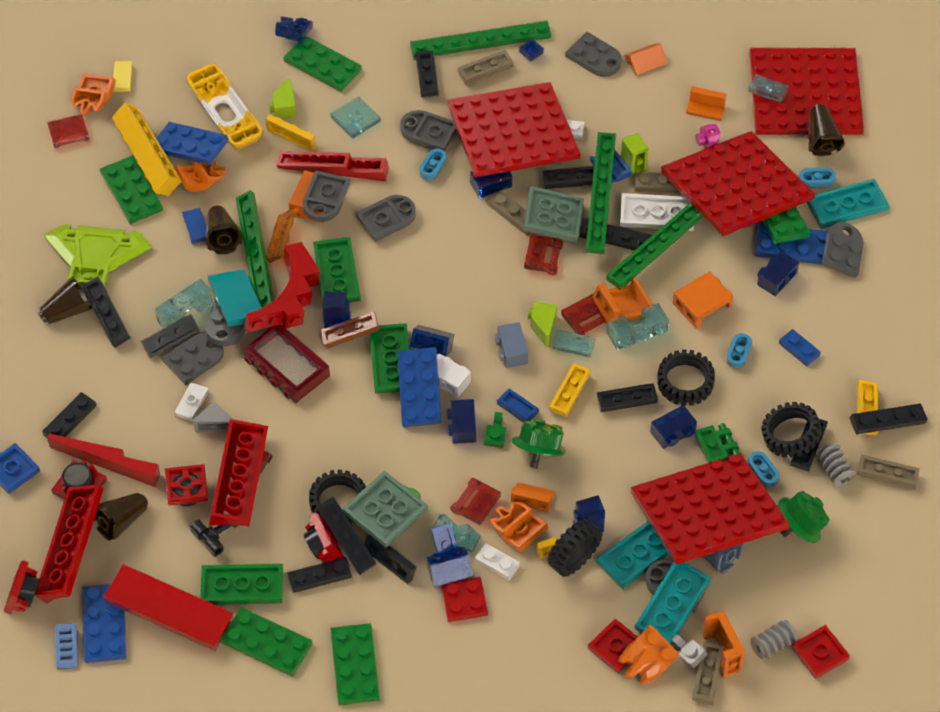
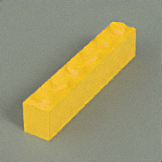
(146, 149)

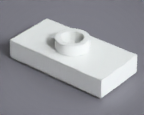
(191, 402)

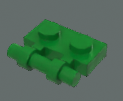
(711, 444)

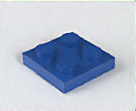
(15, 468)

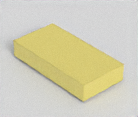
(123, 76)

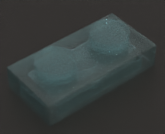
(768, 88)
(574, 343)

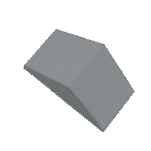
(212, 420)

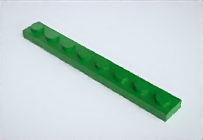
(482, 39)
(600, 193)
(654, 246)
(254, 248)

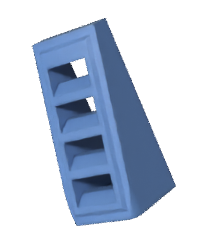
(66, 632)

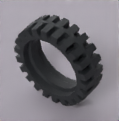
(686, 359)
(795, 446)
(331, 480)
(574, 547)

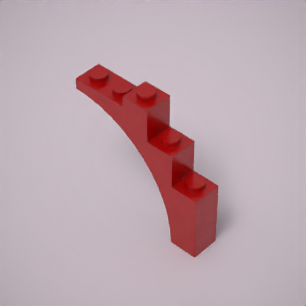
(288, 306)

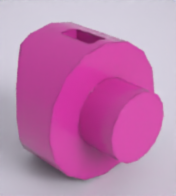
(706, 137)

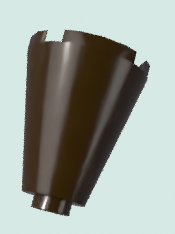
(823, 132)
(221, 231)
(65, 303)
(118, 514)

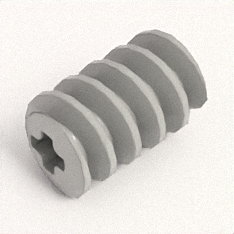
(835, 464)
(773, 638)

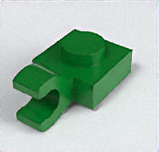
(495, 433)

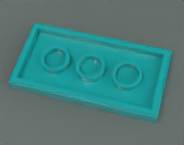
(848, 203)
(234, 295)
(632, 555)
(674, 600)

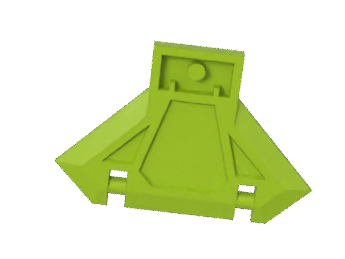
(95, 250)

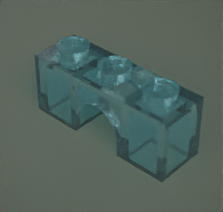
(195, 296)
(625, 334)

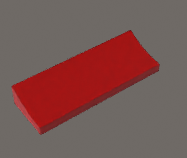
(238, 474)
(68, 542)
(168, 607)

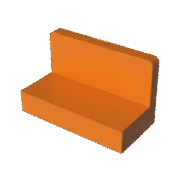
(646, 58)
(706, 103)
(533, 496)

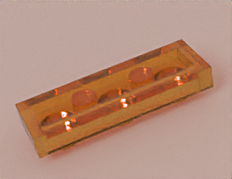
(280, 236)

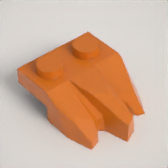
(92, 92)
(200, 176)
(518, 525)
(648, 655)

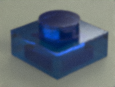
(531, 50)

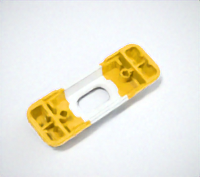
(213, 89)

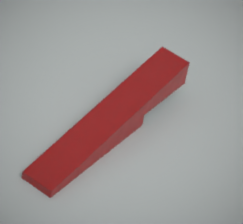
(335, 163)
(107, 458)

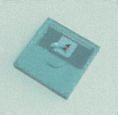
(355, 117)

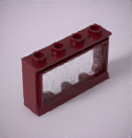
(286, 362)

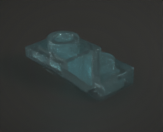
(464, 534)

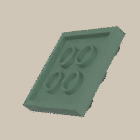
(553, 214)
(385, 509)

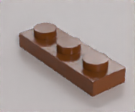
(350, 329)

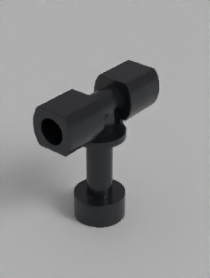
(210, 536)

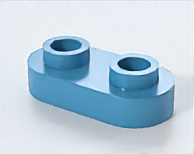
(431, 165)
(818, 177)
(739, 352)
(764, 470)

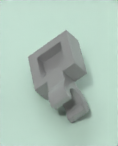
(691, 652)

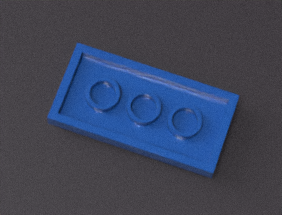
(191, 143)
(803, 250)
(419, 387)
(102, 626)

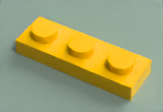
(290, 132)
(569, 390)
(867, 398)

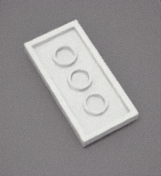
(649, 210)

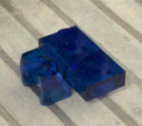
(293, 30)

